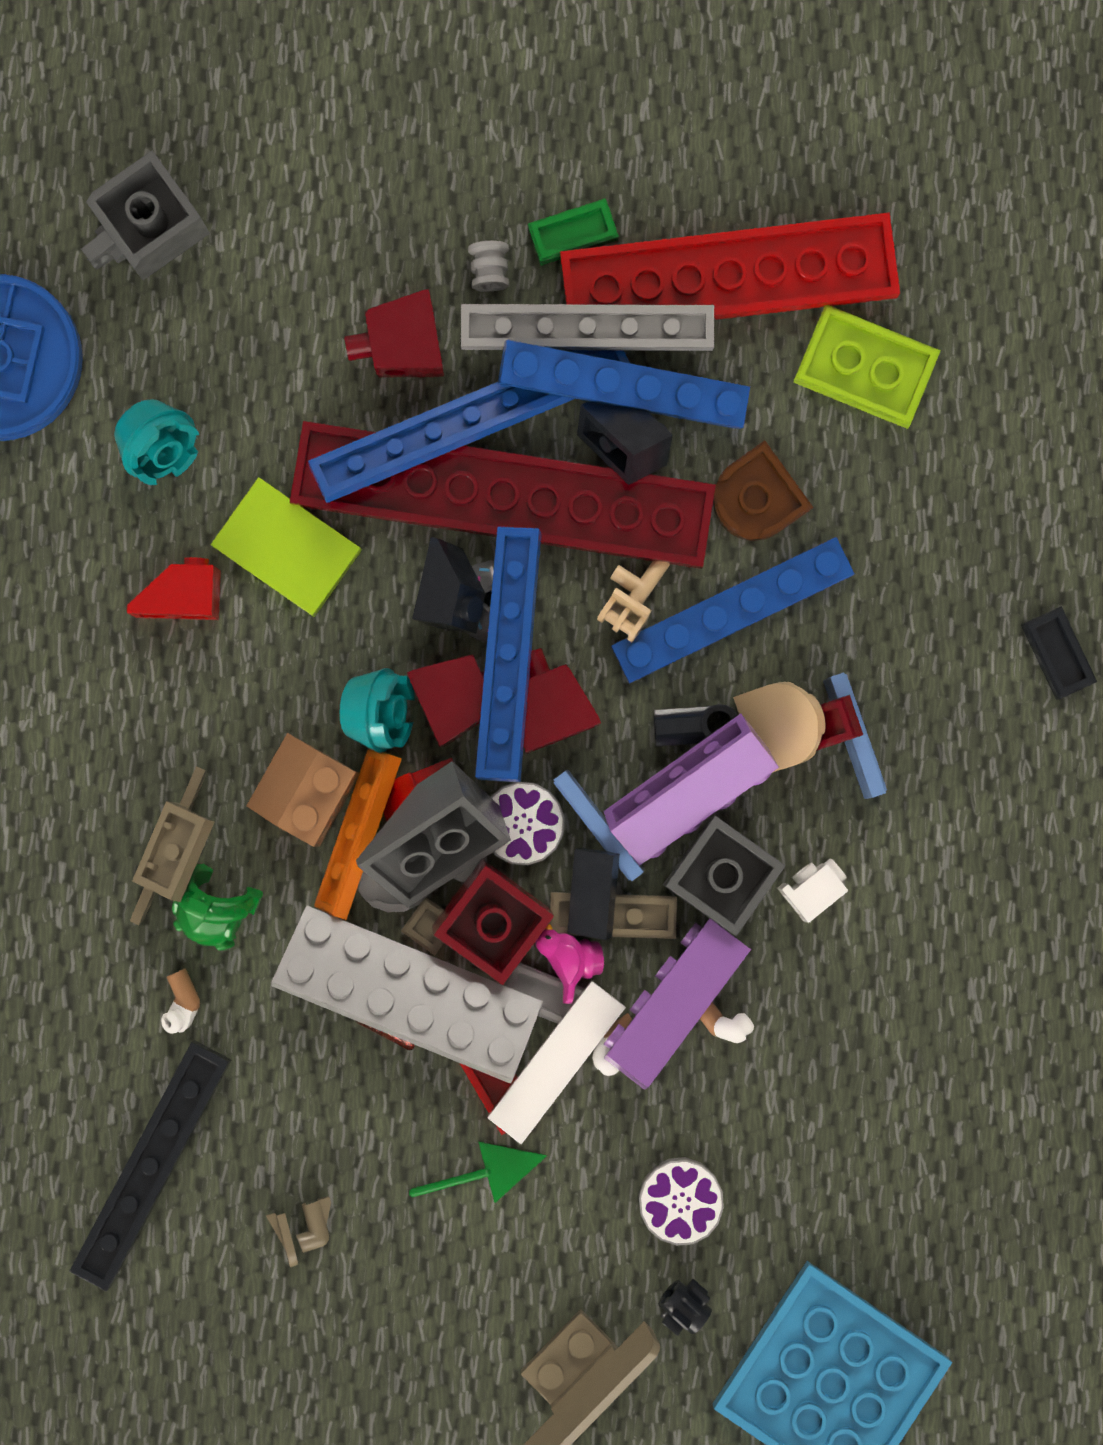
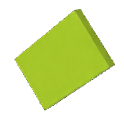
(866, 366)
(286, 547)

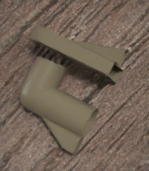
(317, 1235)

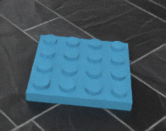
(830, 1371)

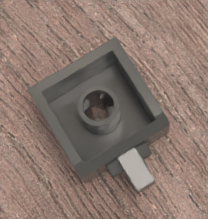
(125, 234)

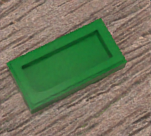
(573, 230)

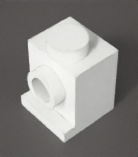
(814, 889)

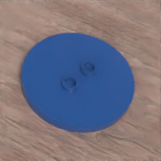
(37, 358)

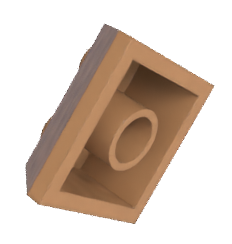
(303, 790)

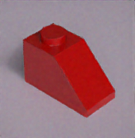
(181, 593)

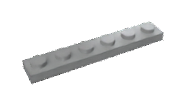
(589, 326)

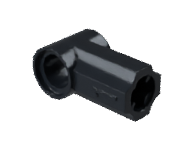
(686, 725)

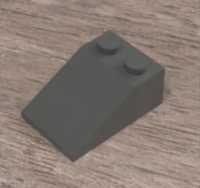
(434, 836)

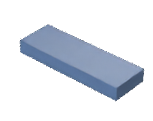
(859, 748)
(596, 823)

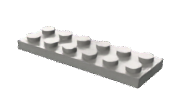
(407, 994)

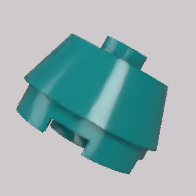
(155, 440)
(376, 709)

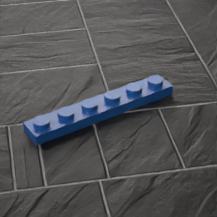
(623, 384)
(733, 610)
(508, 654)

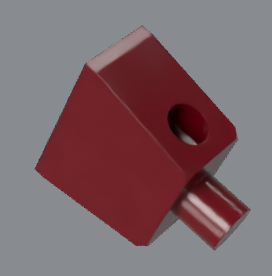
(400, 338)
(450, 696)
(554, 705)

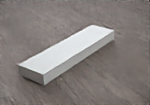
(556, 1062)

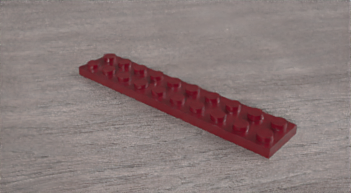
(491, 489)

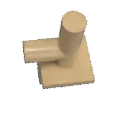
(631, 605)

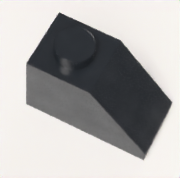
(625, 439)
(449, 590)

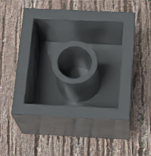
(724, 875)

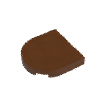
(758, 496)

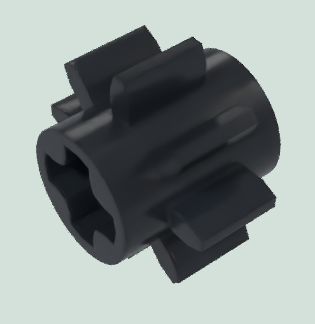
(685, 1307)

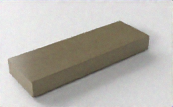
(633, 915)

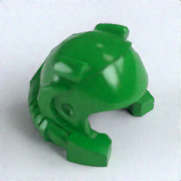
(209, 918)

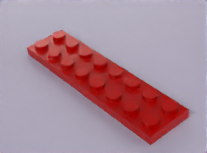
(743, 269)

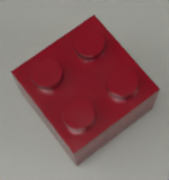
(492, 921)

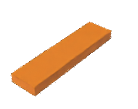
(357, 832)

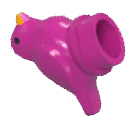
(570, 958)

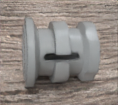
(489, 265)

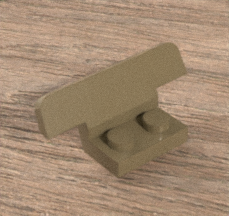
(172, 850)
(584, 1374)

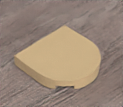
(785, 720)

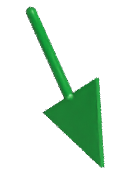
(502, 1166)

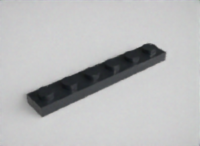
(150, 1165)

